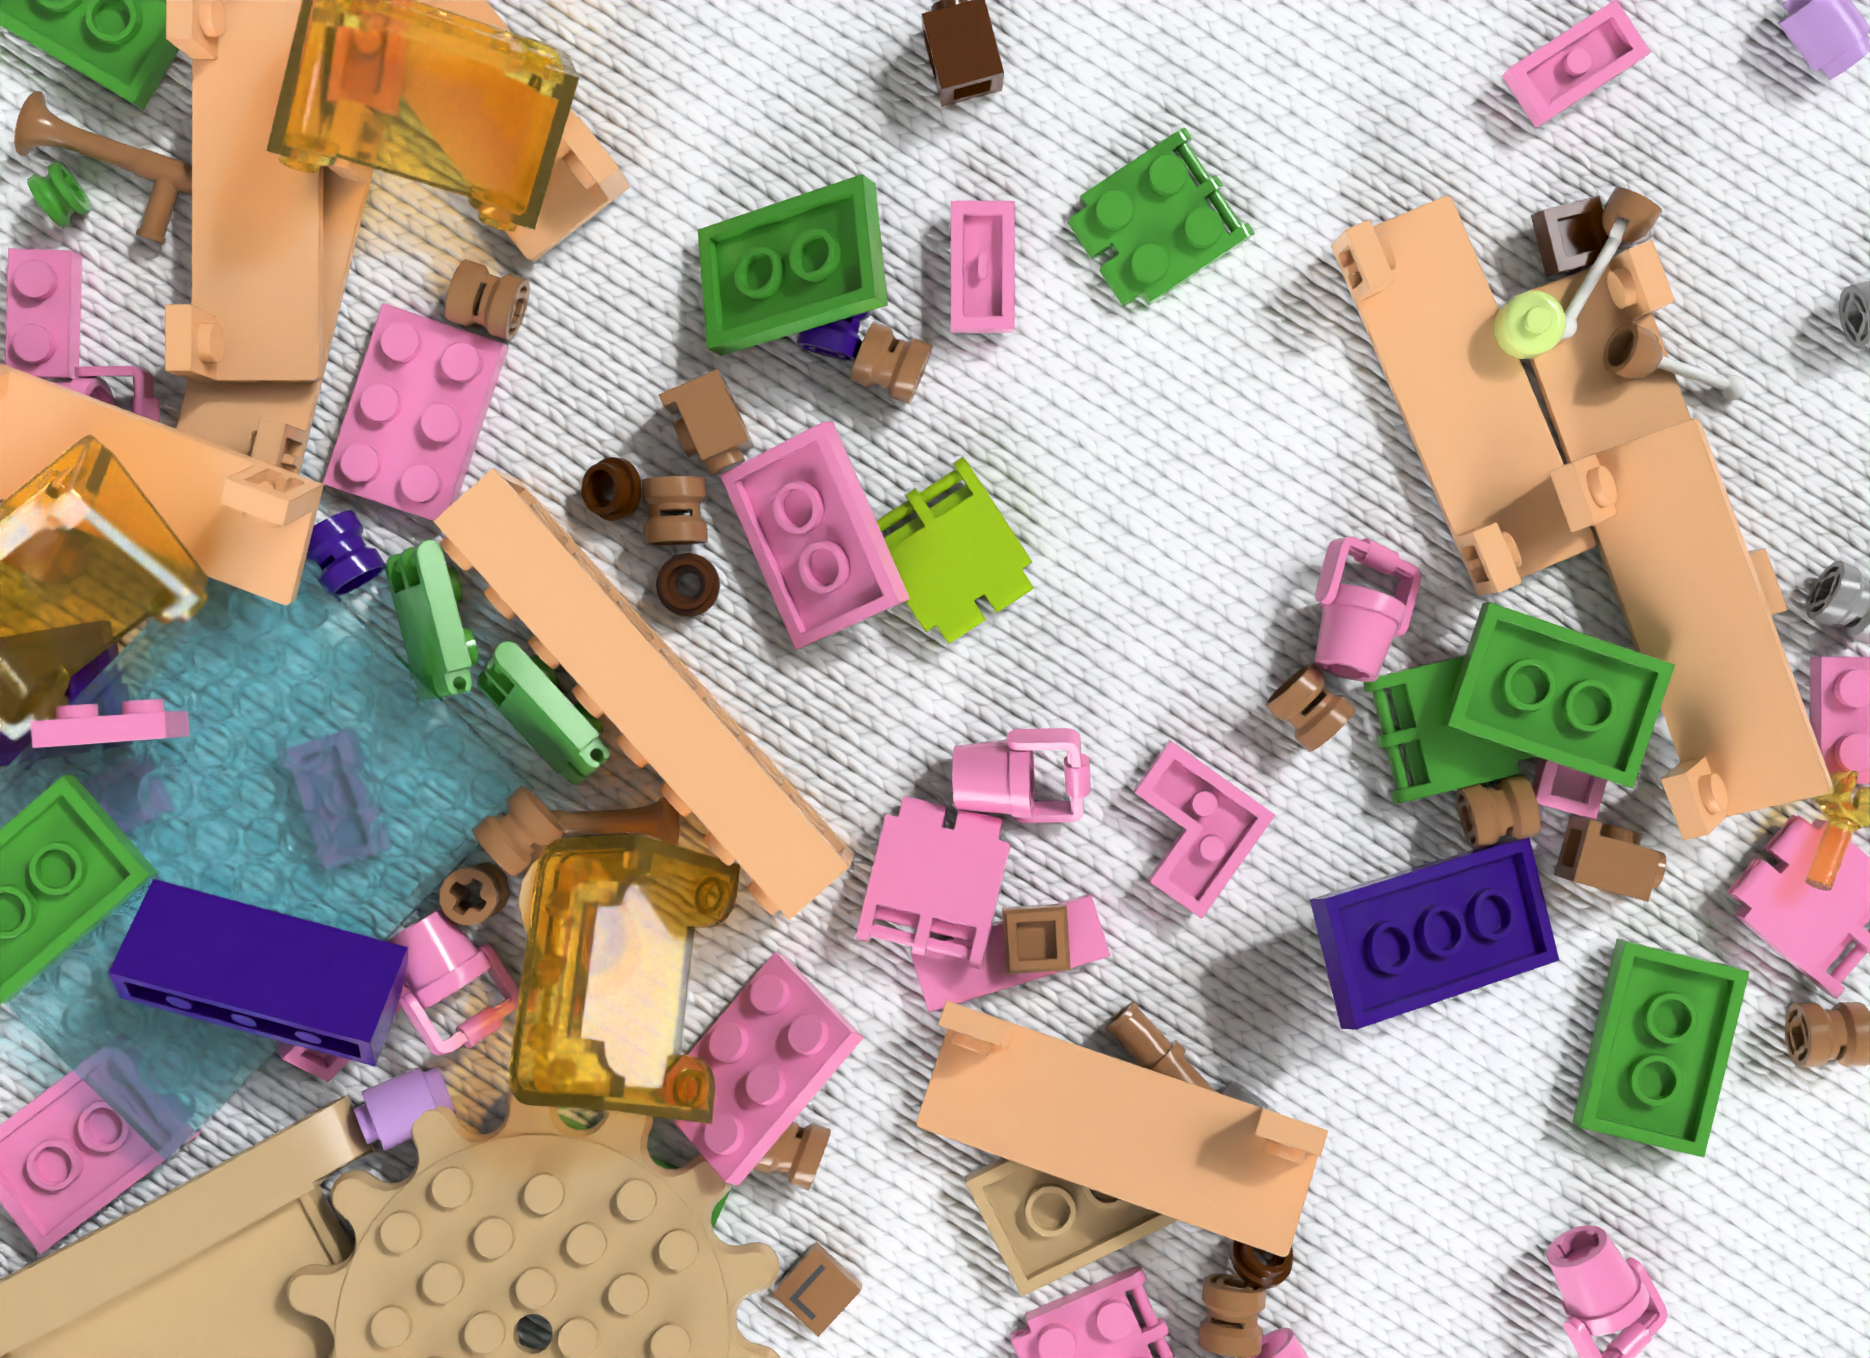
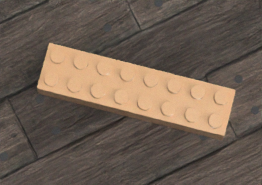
(644, 691)

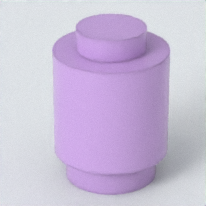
(1827, 33)
(398, 1103)

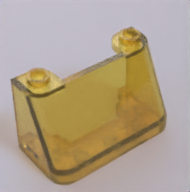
(425, 102)
(78, 573)
(613, 977)

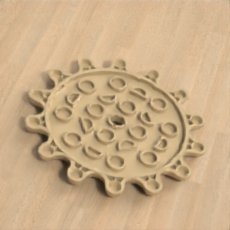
(538, 1227)

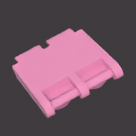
(936, 880)
(1801, 921)
(1095, 1323)

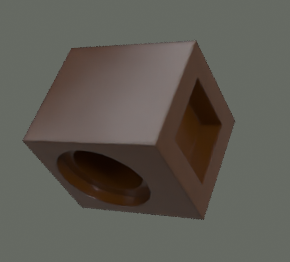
(962, 50)

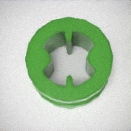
(59, 194)

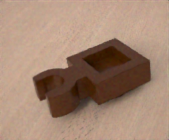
(1572, 235)

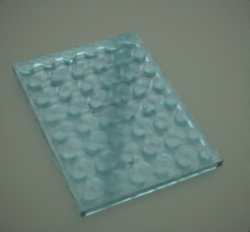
(306, 788)

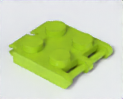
(956, 554)

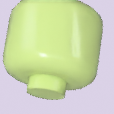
(1529, 324)

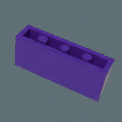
(261, 972)

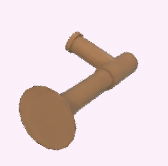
(40, 127)
(655, 820)

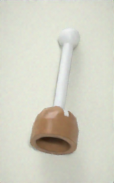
(1624, 219)
(1637, 353)

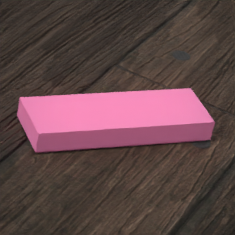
(952, 980)

